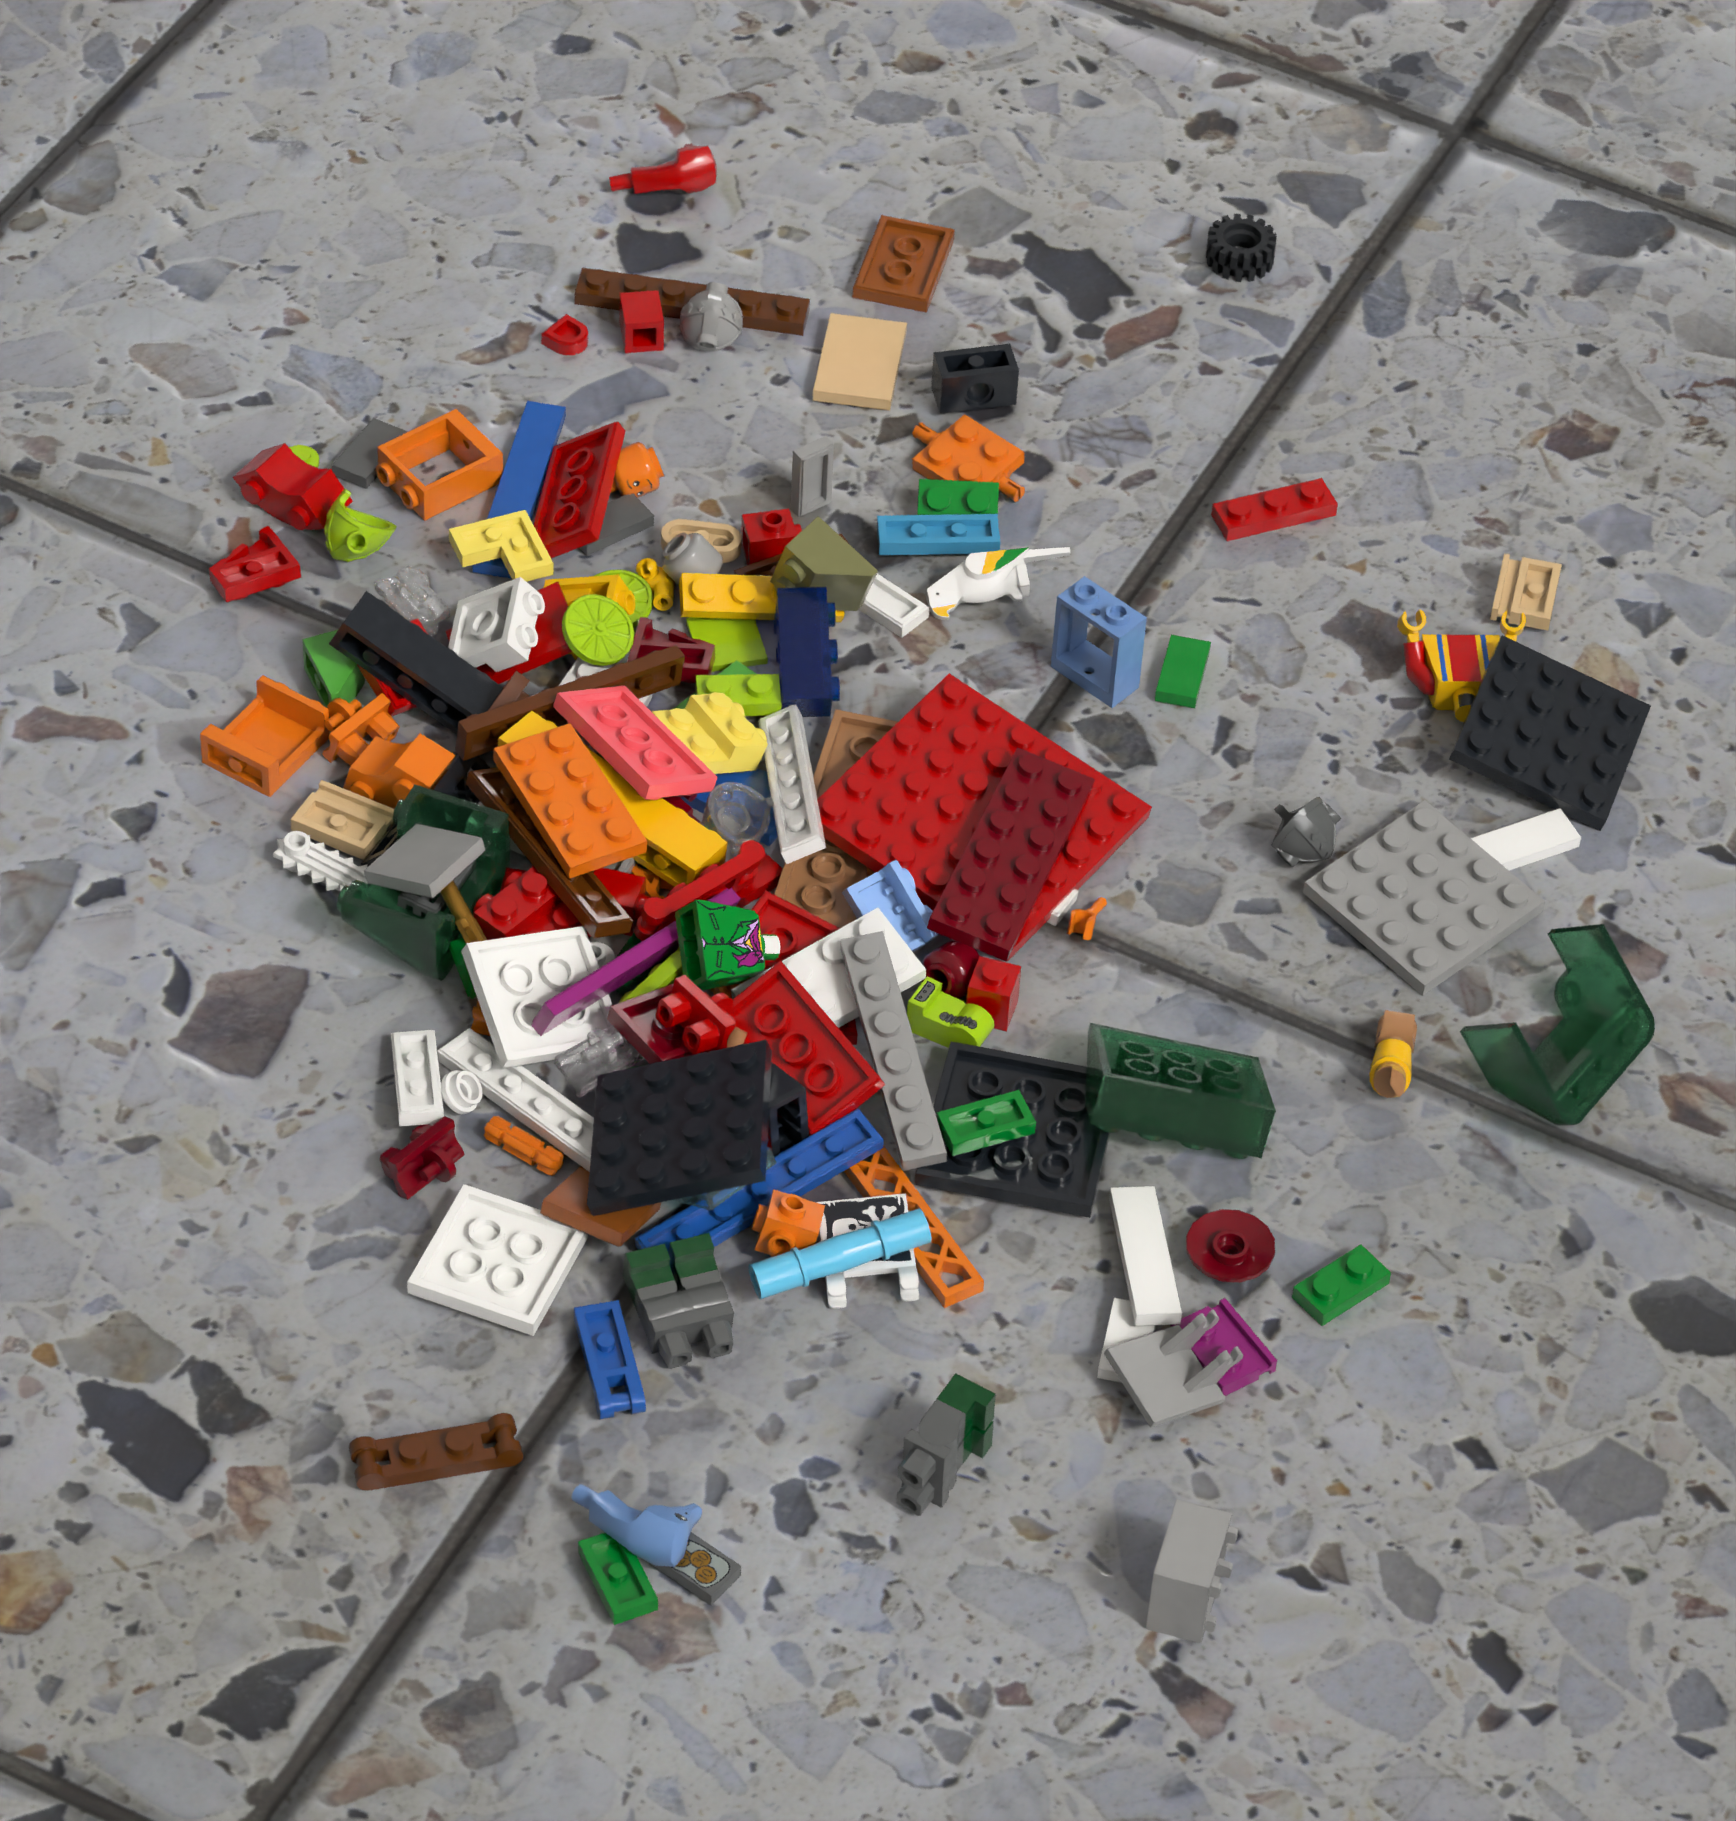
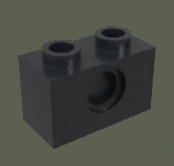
(975, 378)

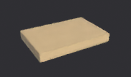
(859, 361)

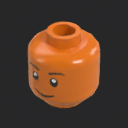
(637, 471)

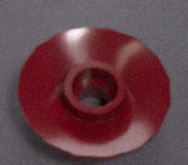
(1234, 1233)

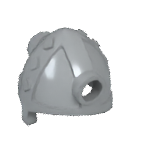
(711, 319)

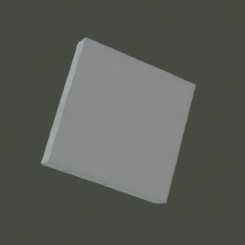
(424, 860)

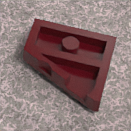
(698, 653)

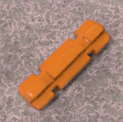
(523, 1145)

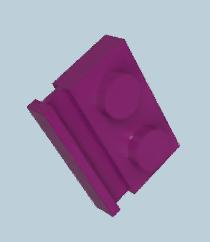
(1226, 1335)

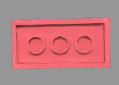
(635, 742)

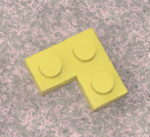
(503, 537)

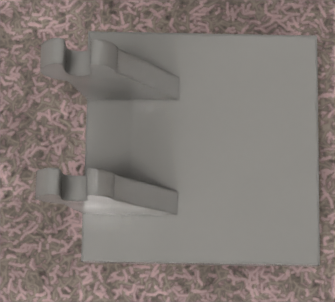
(1166, 1374)

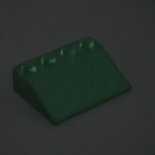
(1177, 1092)

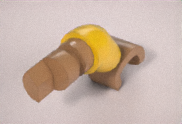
(1392, 1060)

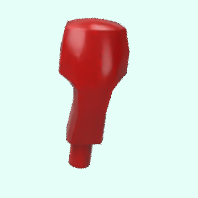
(690, 171)

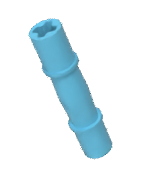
(839, 1253)

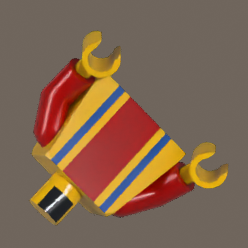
(1450, 665)

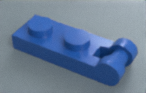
(609, 1358)

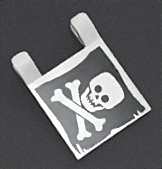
(856, 1214)

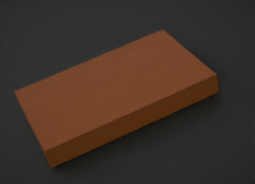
(903, 263)

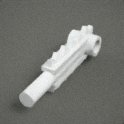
(314, 860)

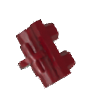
(426, 1157)

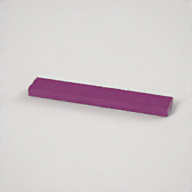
(615, 973)

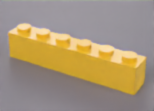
(675, 842)

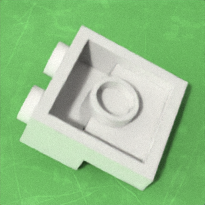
(497, 625)

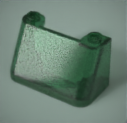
(426, 938)

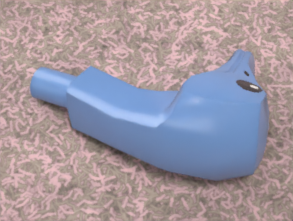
(653, 1534)

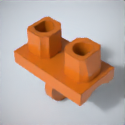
(352, 723)

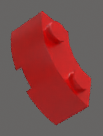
(289, 488)

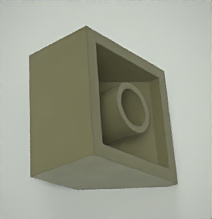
(825, 560)

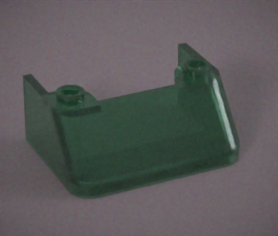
(1587, 1050)

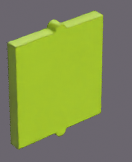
(732, 640)

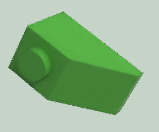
(329, 670)

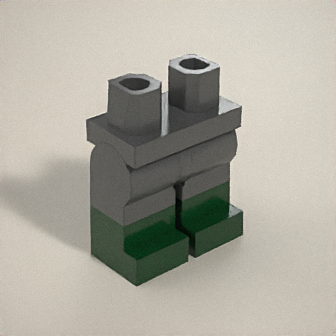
(680, 1299)
(945, 1438)

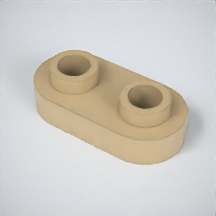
(721, 536)

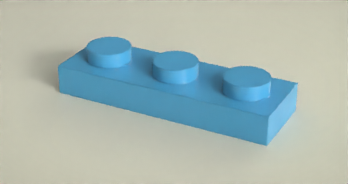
(937, 534)

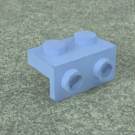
(896, 897)

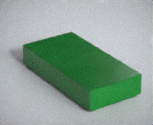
(1182, 671)

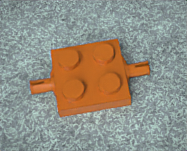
(968, 454)

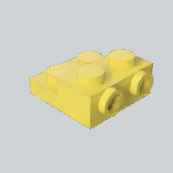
(717, 733)

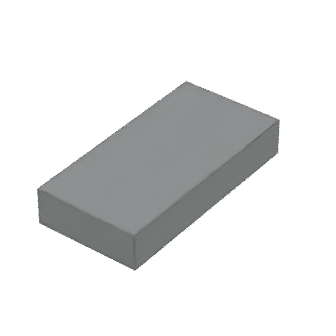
(812, 476)

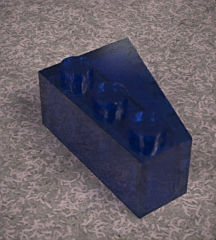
(805, 650)

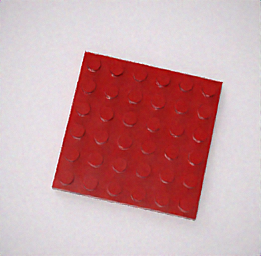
(930, 782)

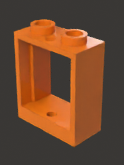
(427, 441)

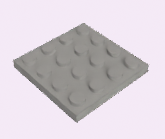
(1423, 897)

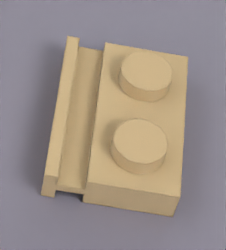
(1526, 588)
(342, 819)

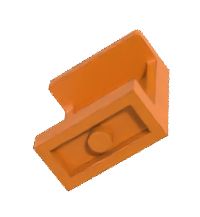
(267, 738)

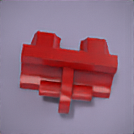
(704, 1017)

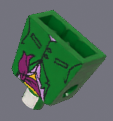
(722, 944)

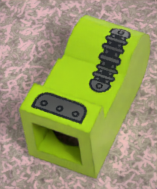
(946, 1018)

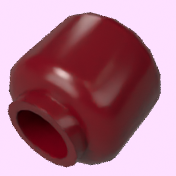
(952, 966)

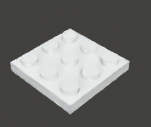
(518, 977)
(496, 1260)

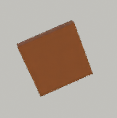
(569, 1206)

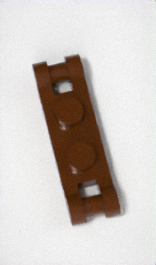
(435, 1453)

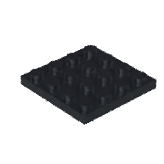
(1550, 732)
(680, 1128)
(1044, 1170)

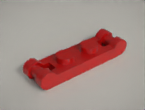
(733, 874)

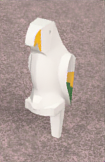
(986, 577)

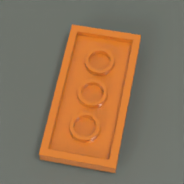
(570, 800)

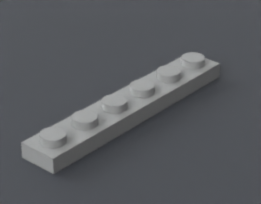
(893, 1051)

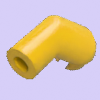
(659, 581)

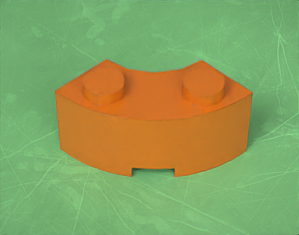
(390, 769)

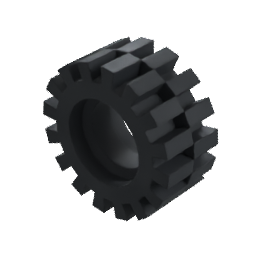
(1239, 262)

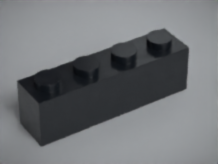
(414, 663)

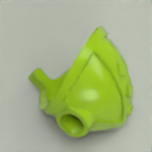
(354, 533)

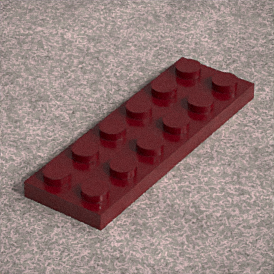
(1011, 854)

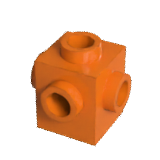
(786, 1223)

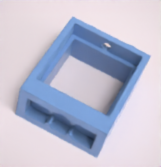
(1074, 655)

